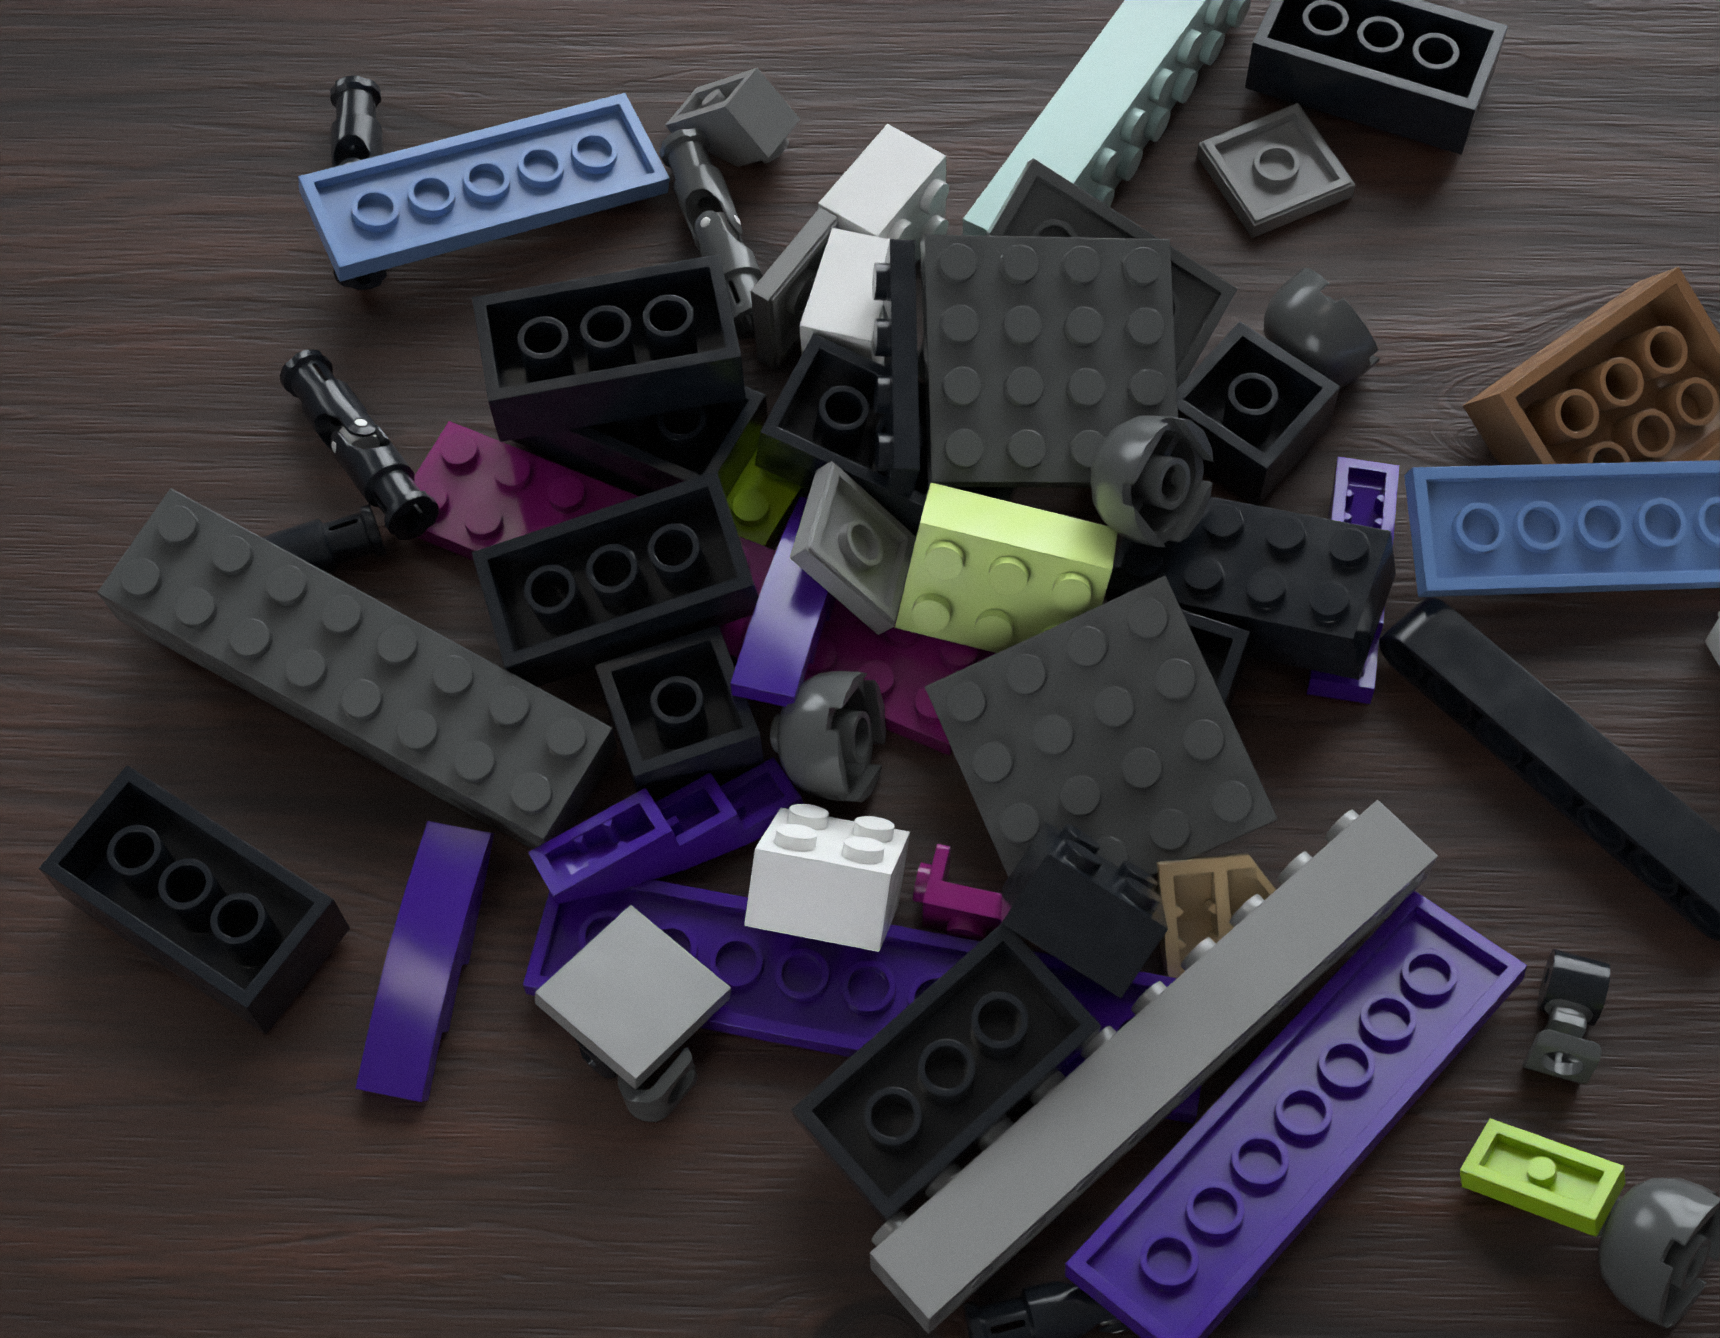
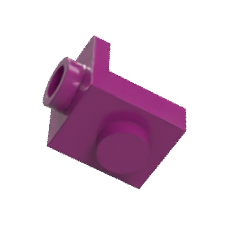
(954, 907)

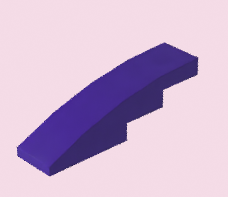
(1363, 496)
(782, 627)
(656, 839)
(425, 961)

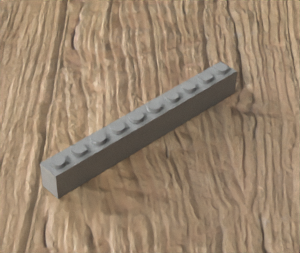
(1148, 1066)

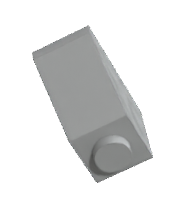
(740, 117)

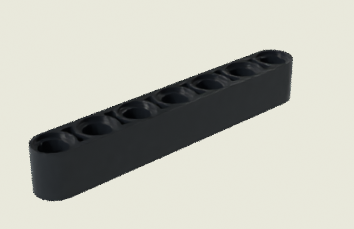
(1561, 758)

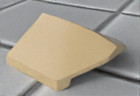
(1201, 899)

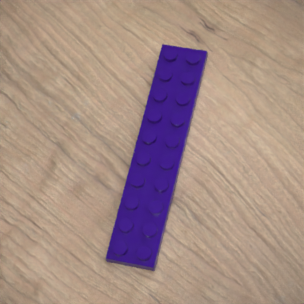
(799, 986)

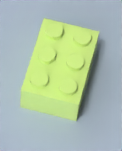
(1000, 570)

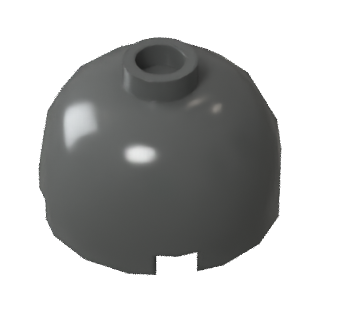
(1319, 329)
(1151, 479)
(830, 736)
(1659, 1246)

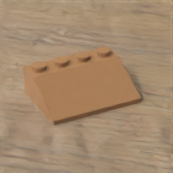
(1615, 387)

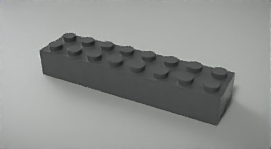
(359, 671)

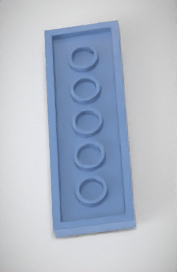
(482, 186)
(1565, 527)

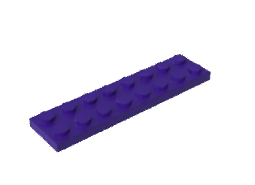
(1295, 1125)

